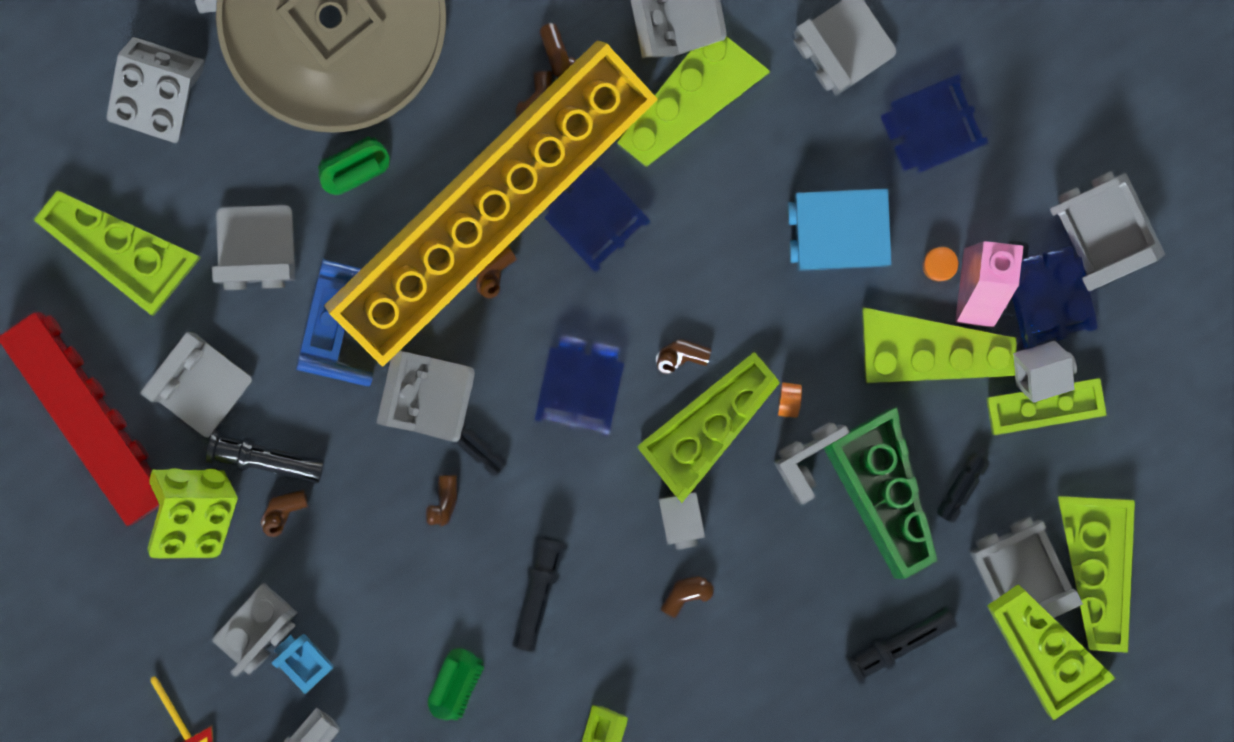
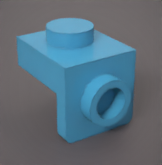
(302, 662)

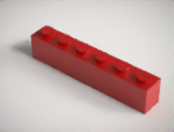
(82, 414)

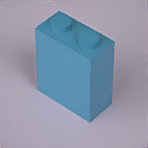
(840, 229)

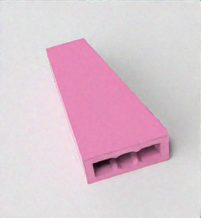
(987, 282)

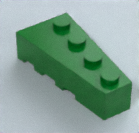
(881, 485)

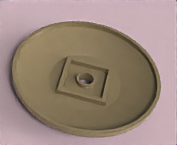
(336, 74)

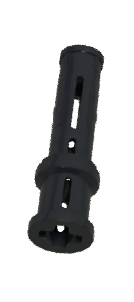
(248, 455)
(542, 575)
(885, 652)

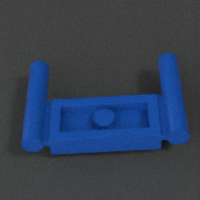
(323, 333)

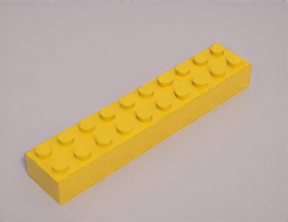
(490, 202)

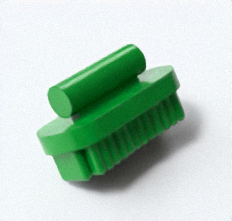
(353, 166)
(454, 684)

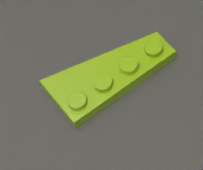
(690, 97)
(125, 255)
(923, 349)
(705, 428)
(1101, 559)
(1048, 654)

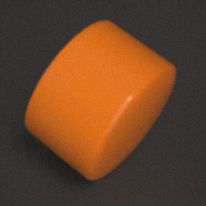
(940, 264)
(790, 400)

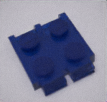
(932, 126)
(594, 216)
(1052, 297)
(580, 384)

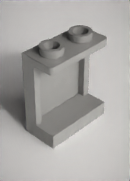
(1108, 229)
(1026, 560)

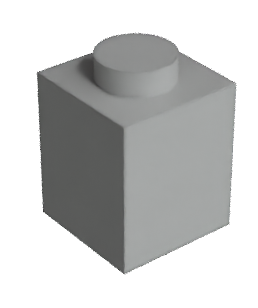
(1044, 371)
(682, 520)

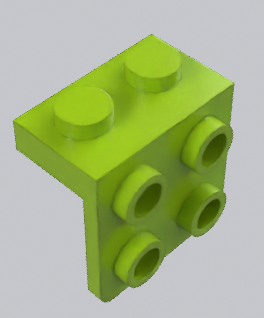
(191, 513)

